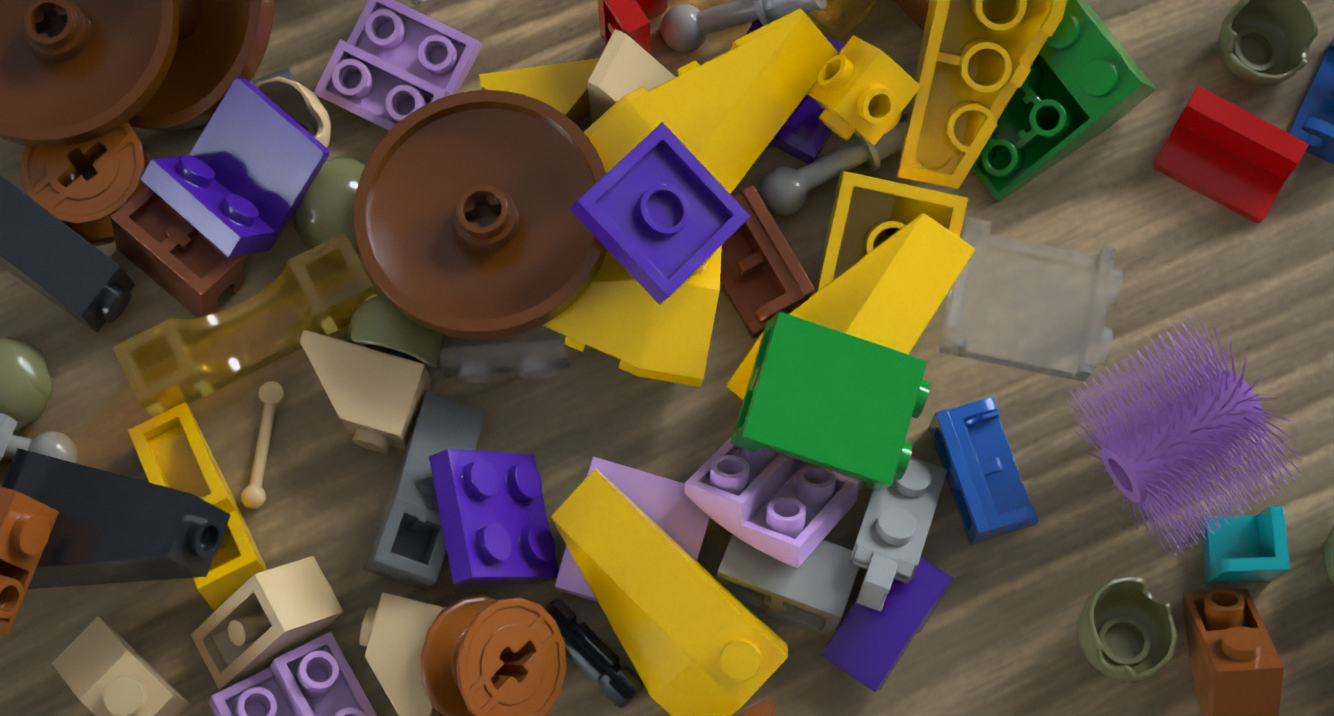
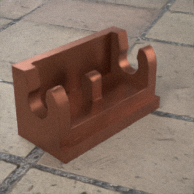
(175, 253)
(760, 268)

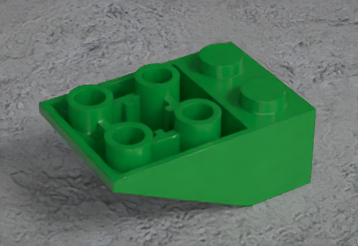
(1070, 96)

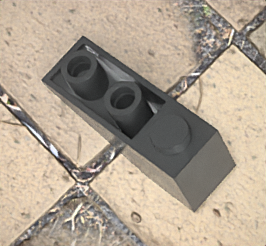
(410, 533)

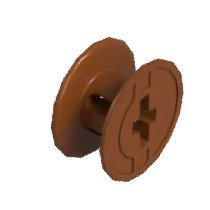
(57, 182)
(493, 658)

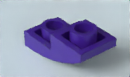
(873, 641)

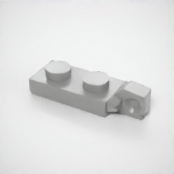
(896, 530)

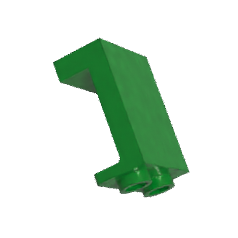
(832, 401)

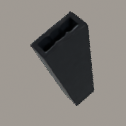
(115, 525)

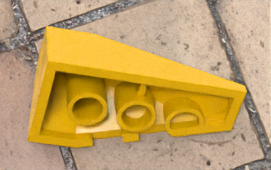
(725, 106)
(886, 293)
(648, 338)
(675, 620)

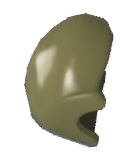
(1267, 39)
(329, 203)
(387, 330)
(23, 381)
(1126, 630)

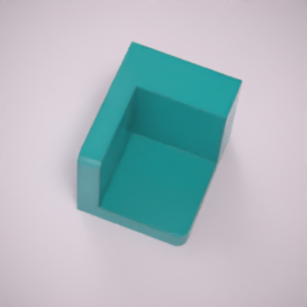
(1246, 550)

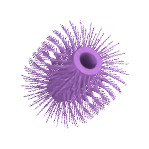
(1183, 436)

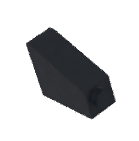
(59, 261)

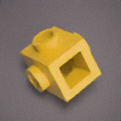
(862, 92)

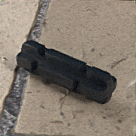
(595, 657)

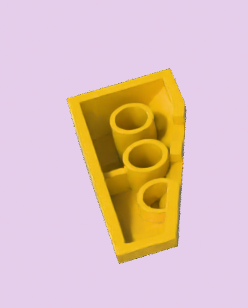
(968, 72)
(871, 211)

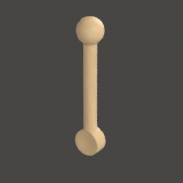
(271, 396)

